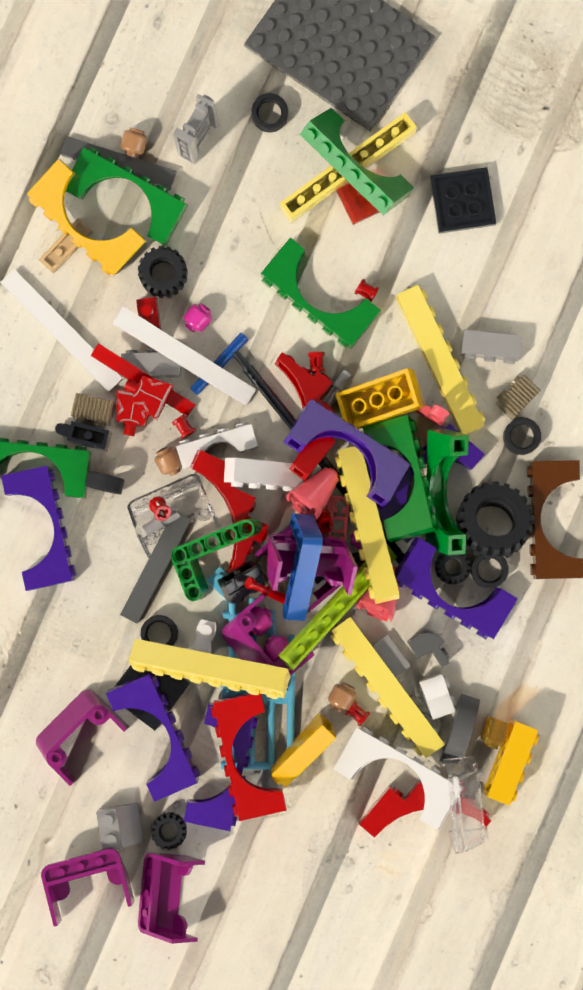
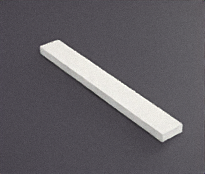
(60, 329)
(184, 356)

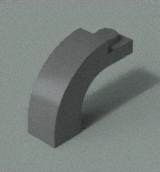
(461, 728)

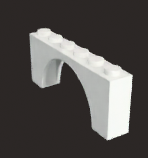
(365, 748)

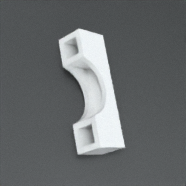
(241, 438)

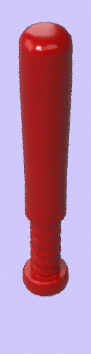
(266, 590)

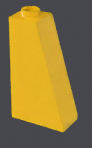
(303, 750)

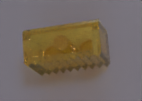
(494, 732)

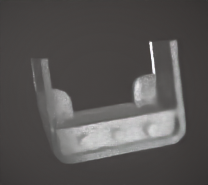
(184, 494)
(465, 803)

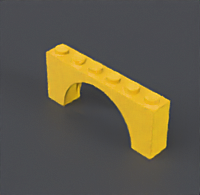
(50, 196)

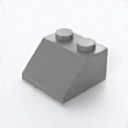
(120, 826)

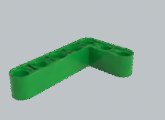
(208, 546)

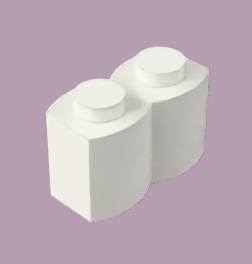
(205, 633)
(437, 696)

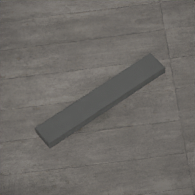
(158, 174)
(154, 569)

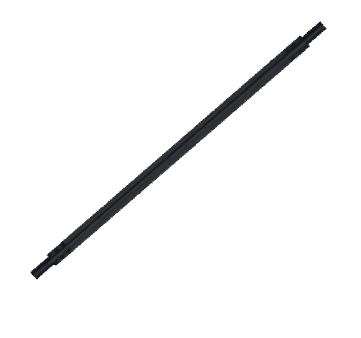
(289, 420)

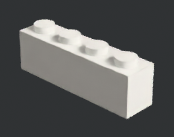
(260, 473)

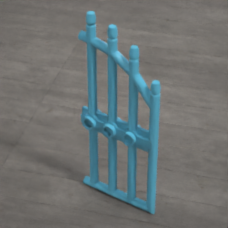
(289, 700)

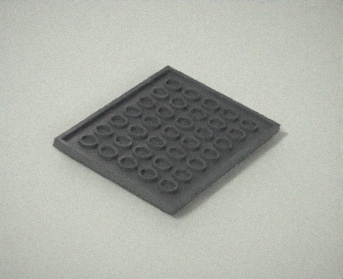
(342, 51)

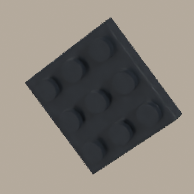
(463, 200)
(169, 686)

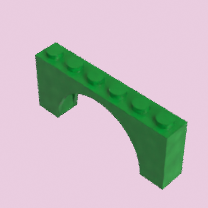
(379, 190)
(165, 208)
(345, 326)
(442, 450)
(71, 462)
(417, 515)

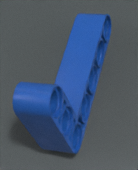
(304, 566)

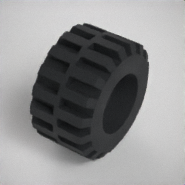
(159, 256)

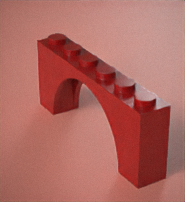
(250, 799)

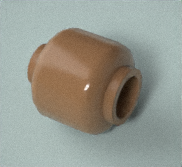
(133, 142)
(168, 461)
(342, 697)

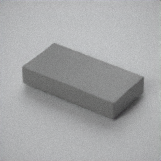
(391, 655)

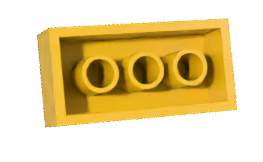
(381, 399)
(510, 762)

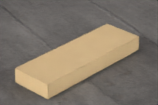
(63, 248)

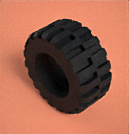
(505, 499)

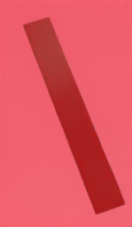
(131, 372)

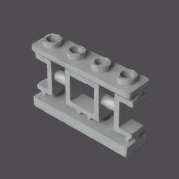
(196, 128)

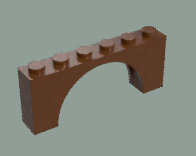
(547, 561)

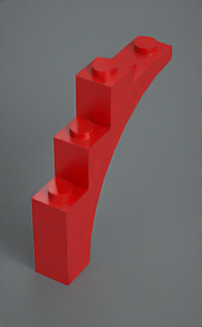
(307, 388)
(237, 502)
(392, 806)

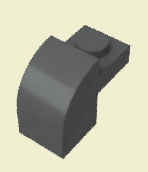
(427, 642)

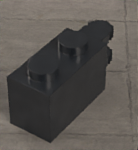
(85, 435)

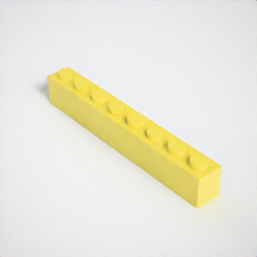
(331, 180)
(440, 361)
(368, 526)
(209, 668)
(387, 687)

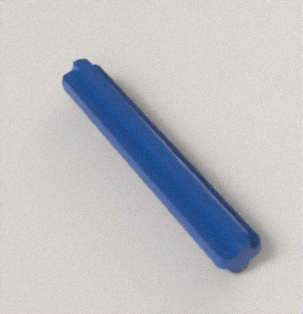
(222, 360)

